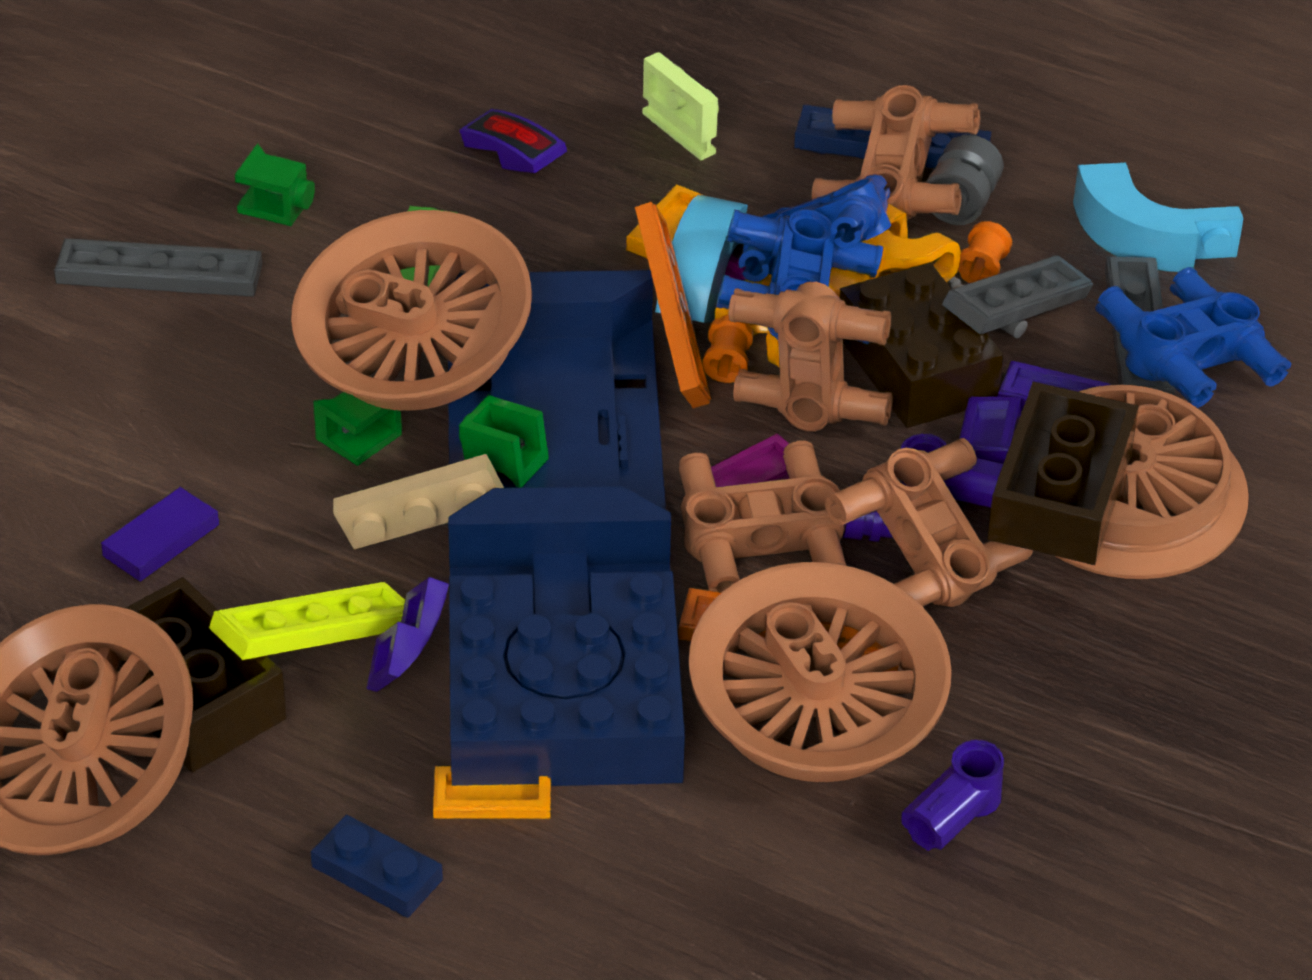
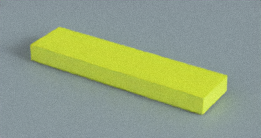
(308, 620)

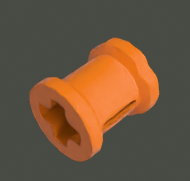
(987, 246)
(727, 349)

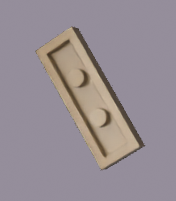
(413, 501)

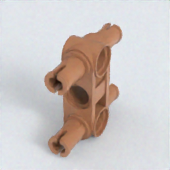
(899, 146)
(811, 364)
(757, 516)
(928, 523)

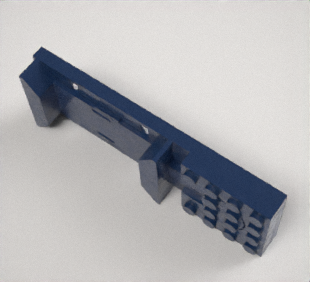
(568, 582)

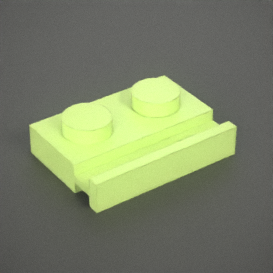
(680, 105)

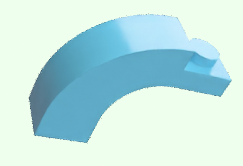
(1137, 227)
(704, 252)

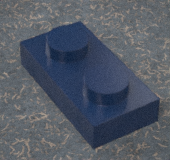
(377, 866)

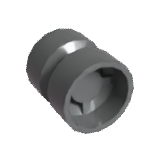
(975, 167)

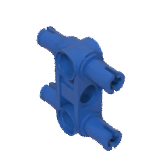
(855, 215)
(800, 250)
(1192, 336)

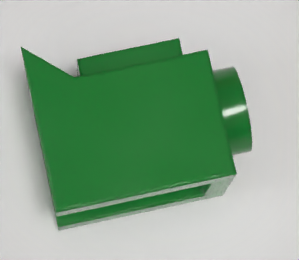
(277, 187)
(355, 427)
(509, 436)

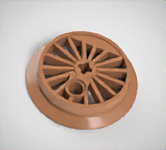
(400, 318)
(1172, 475)
(807, 676)
(88, 723)

